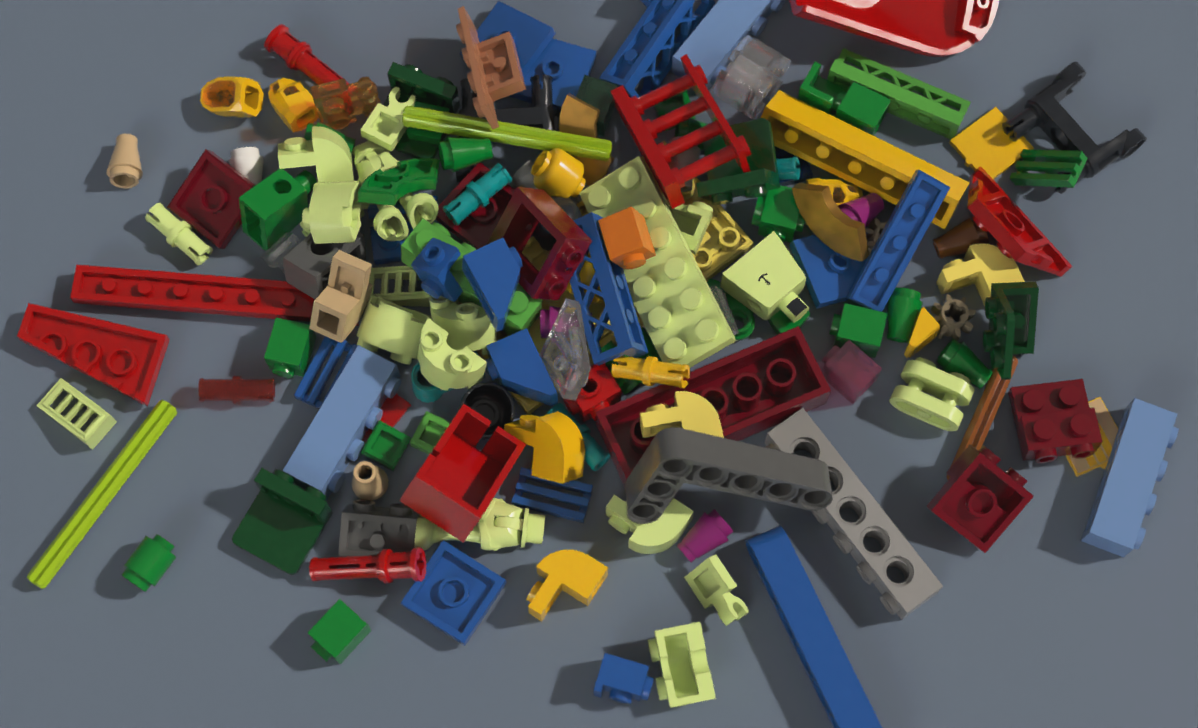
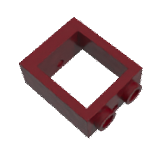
(516, 226)

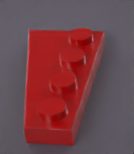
(103, 350)

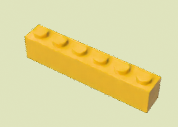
(854, 153)

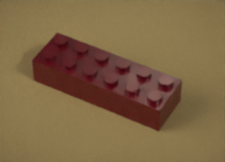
(746, 389)

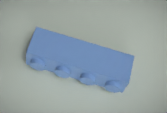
(721, 32)
(343, 421)
(1130, 477)

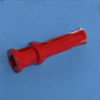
(299, 55)
(388, 567)

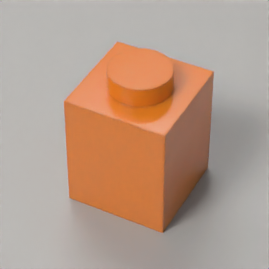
(627, 238)

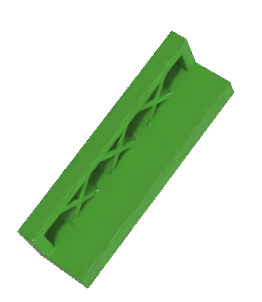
(904, 104)

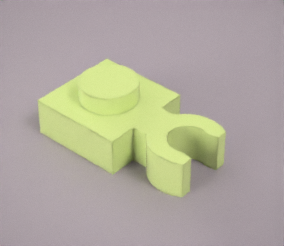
(385, 123)

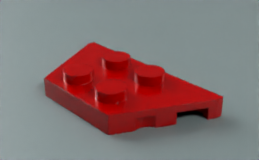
(1011, 227)

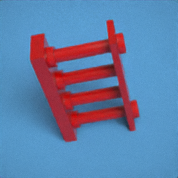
(659, 155)

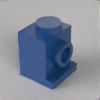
(623, 679)

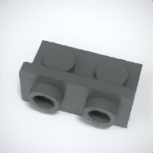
(371, 528)

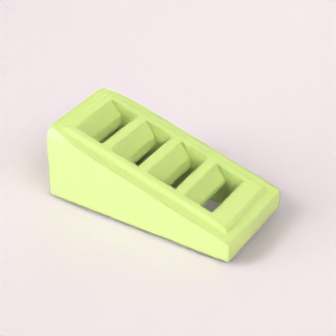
(399, 273)
(95, 431)

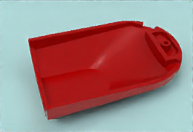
(917, 26)

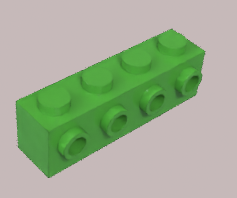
(523, 308)

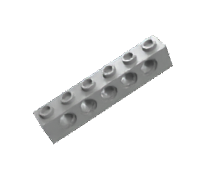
(920, 584)

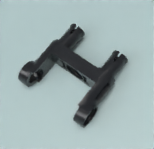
(540, 115)
(1049, 115)

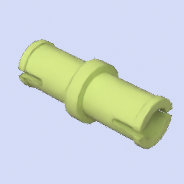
(178, 234)

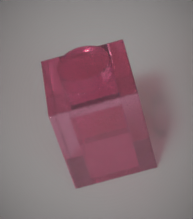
(850, 371)

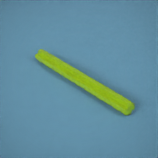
(506, 133)
(101, 494)

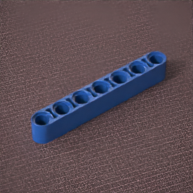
(810, 631)

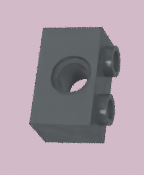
(310, 263)

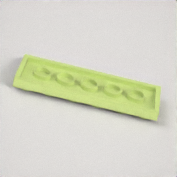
(670, 286)

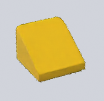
(923, 333)

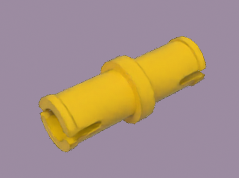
(651, 371)

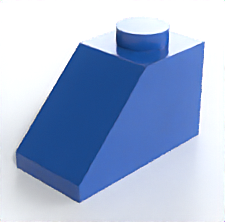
(494, 278)
(520, 368)

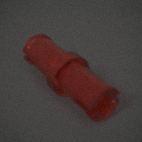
(236, 390)

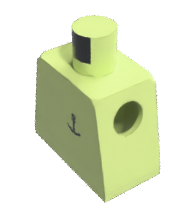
(767, 280)

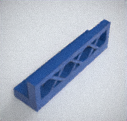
(649, 36)
(616, 296)

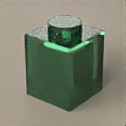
(598, 94)

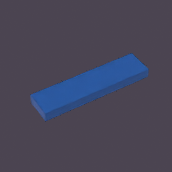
(898, 241)

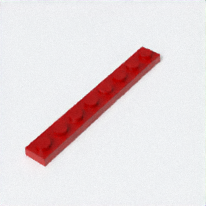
(190, 293)

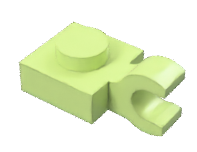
(713, 586)

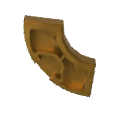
(581, 119)
(829, 222)

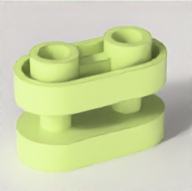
(924, 376)

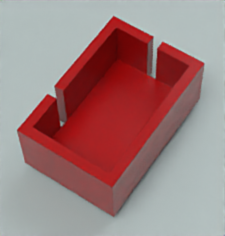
(460, 479)

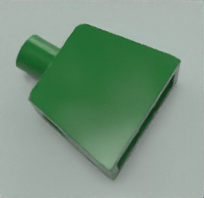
(275, 206)

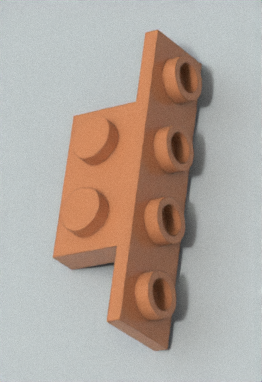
(493, 67)

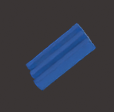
(314, 367)
(522, 486)

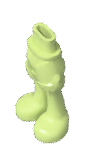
(389, 220)
(498, 528)

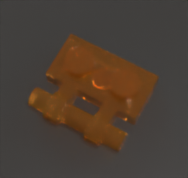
(341, 102)

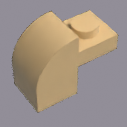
(344, 298)

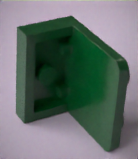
(427, 90)
(728, 179)
(1011, 323)
(282, 521)

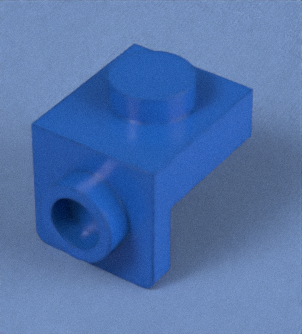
(433, 269)

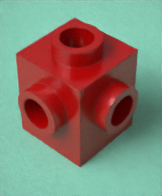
(596, 395)

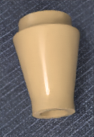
(125, 163)
(369, 488)

